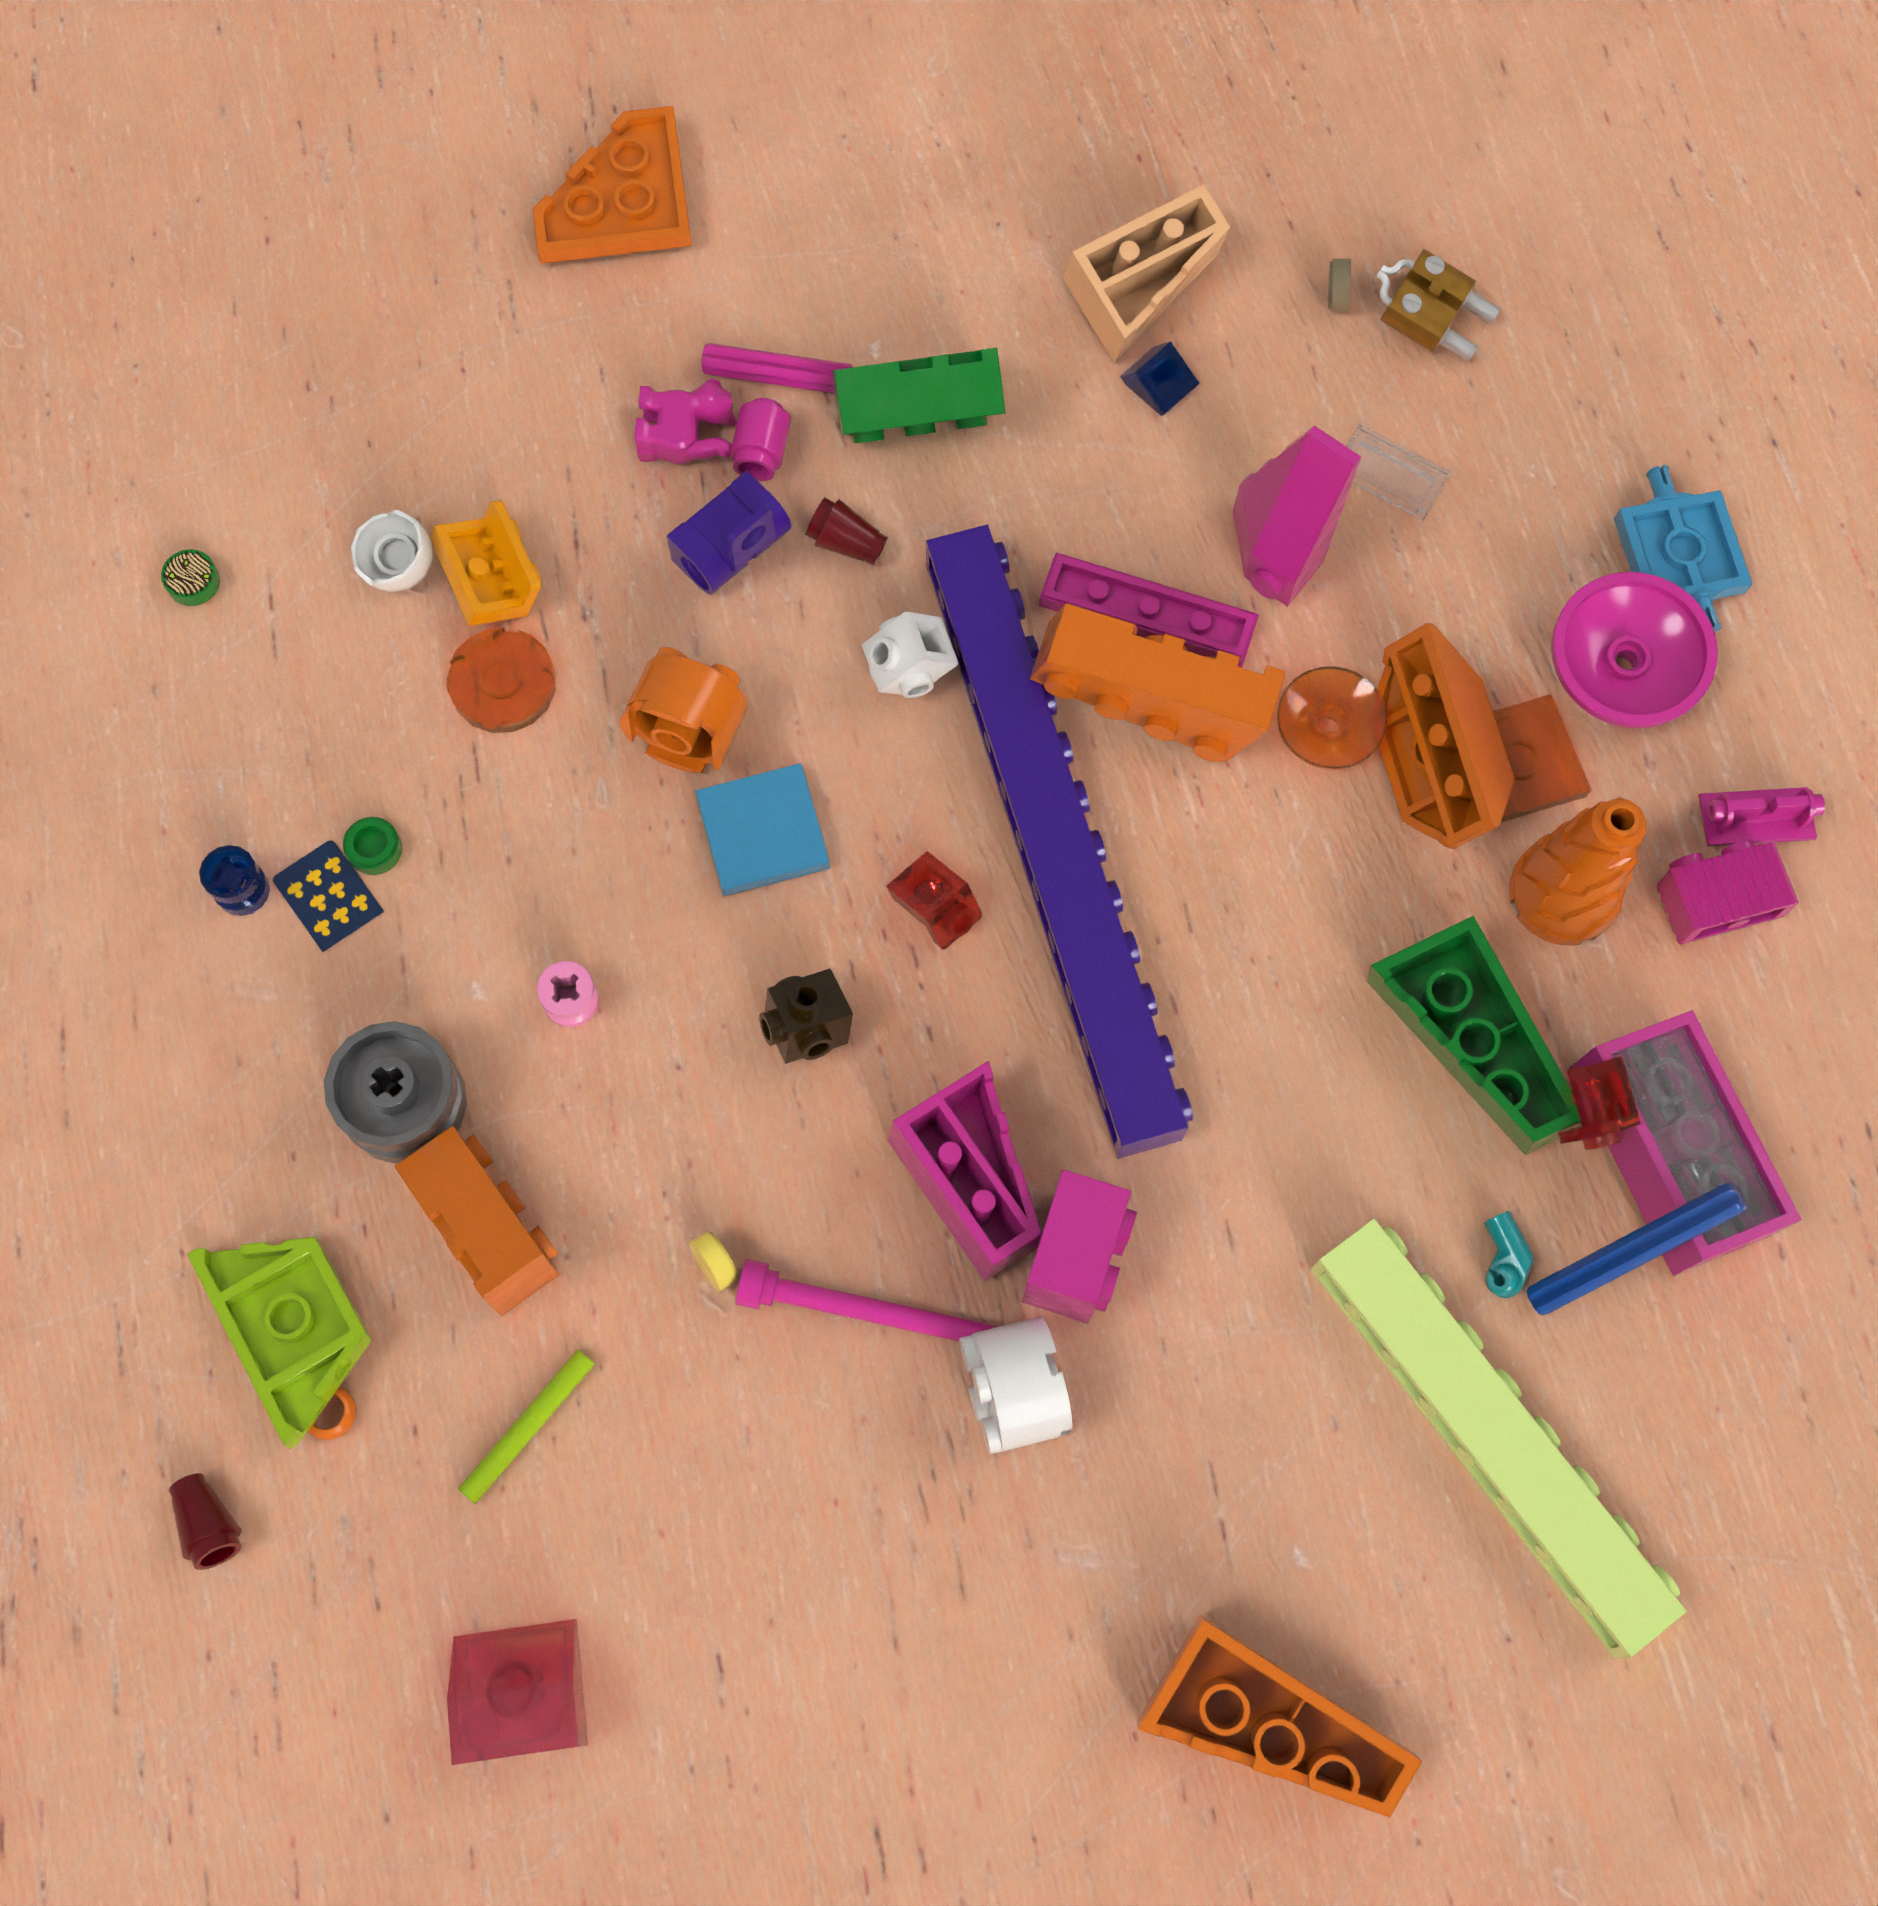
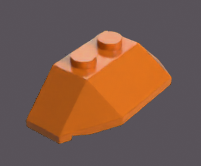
(1441, 740)

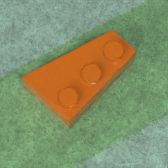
(479, 1219)

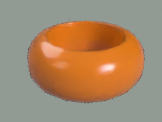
(346, 1422)

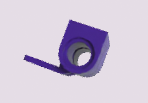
(728, 533)

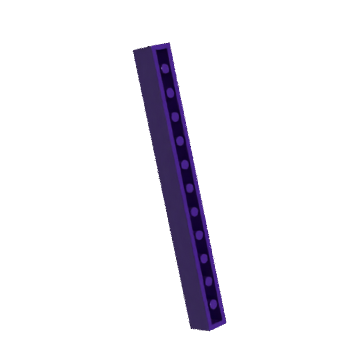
(1056, 846)

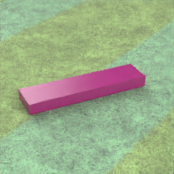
(1150, 606)

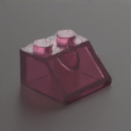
(516, 1692)

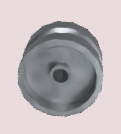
(374, 1067)

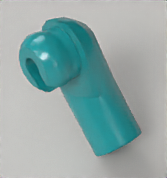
(1512, 1259)

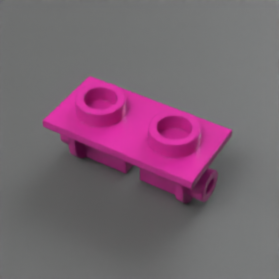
(1760, 815)

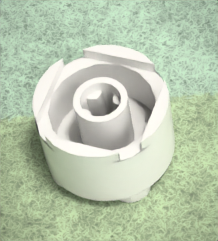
(1016, 1385)

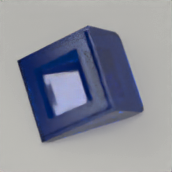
(1160, 378)

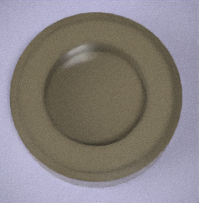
(1339, 285)

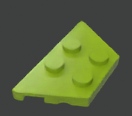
(286, 1325)

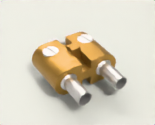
(1430, 302)

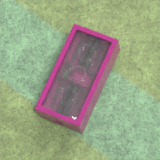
(1692, 1139)

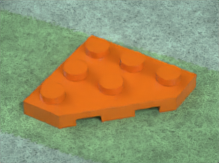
(619, 194)

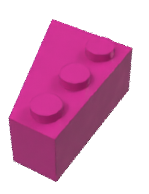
(969, 1171)

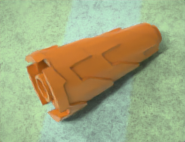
(1577, 876)

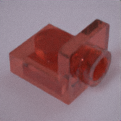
(936, 899)
(1602, 1102)

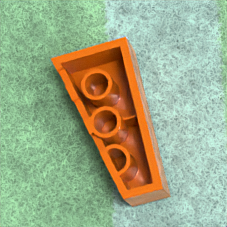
(1258, 1714)

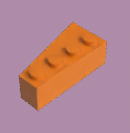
(1156, 683)

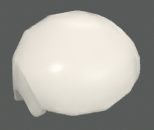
(392, 551)

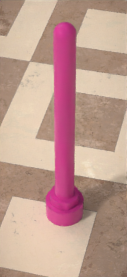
(762, 1286)

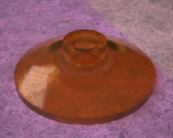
(1337, 696)

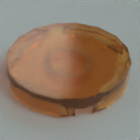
(501, 680)

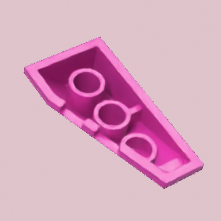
(1291, 513)

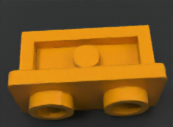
(487, 566)

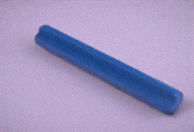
(1636, 1248)

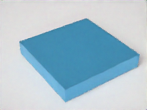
(762, 829)

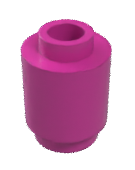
(760, 438)

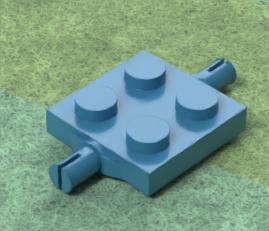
(1685, 542)

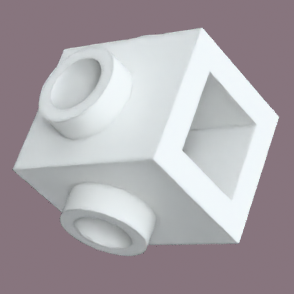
(909, 654)

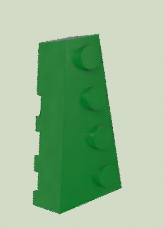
(1477, 1027)

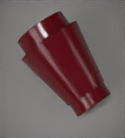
(845, 532)
(203, 1523)

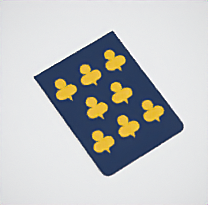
(327, 895)

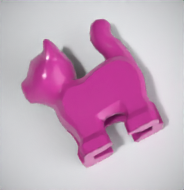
(677, 423)

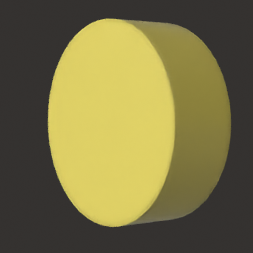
(714, 1261)

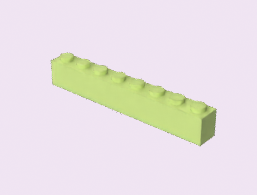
(1499, 1441)

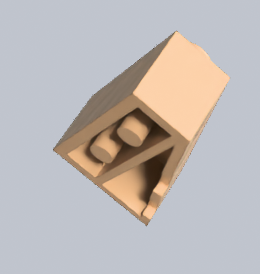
(1144, 266)

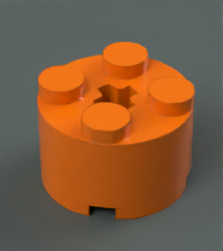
(685, 711)

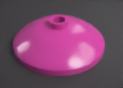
(1653, 628)

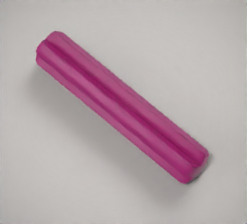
(769, 367)

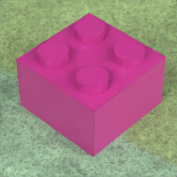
(1076, 1247)

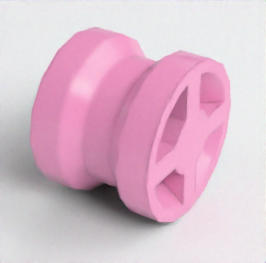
(574, 1004)

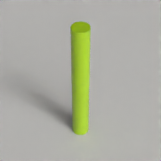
(526, 1426)

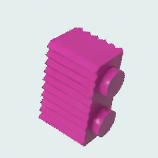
(1726, 891)

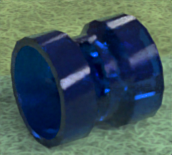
(225, 871)

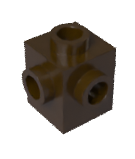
(806, 1016)

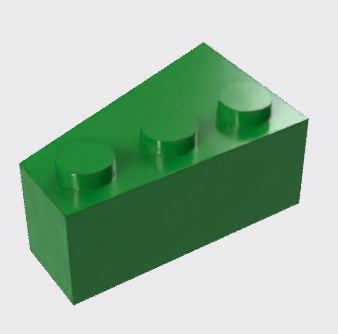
(918, 394)

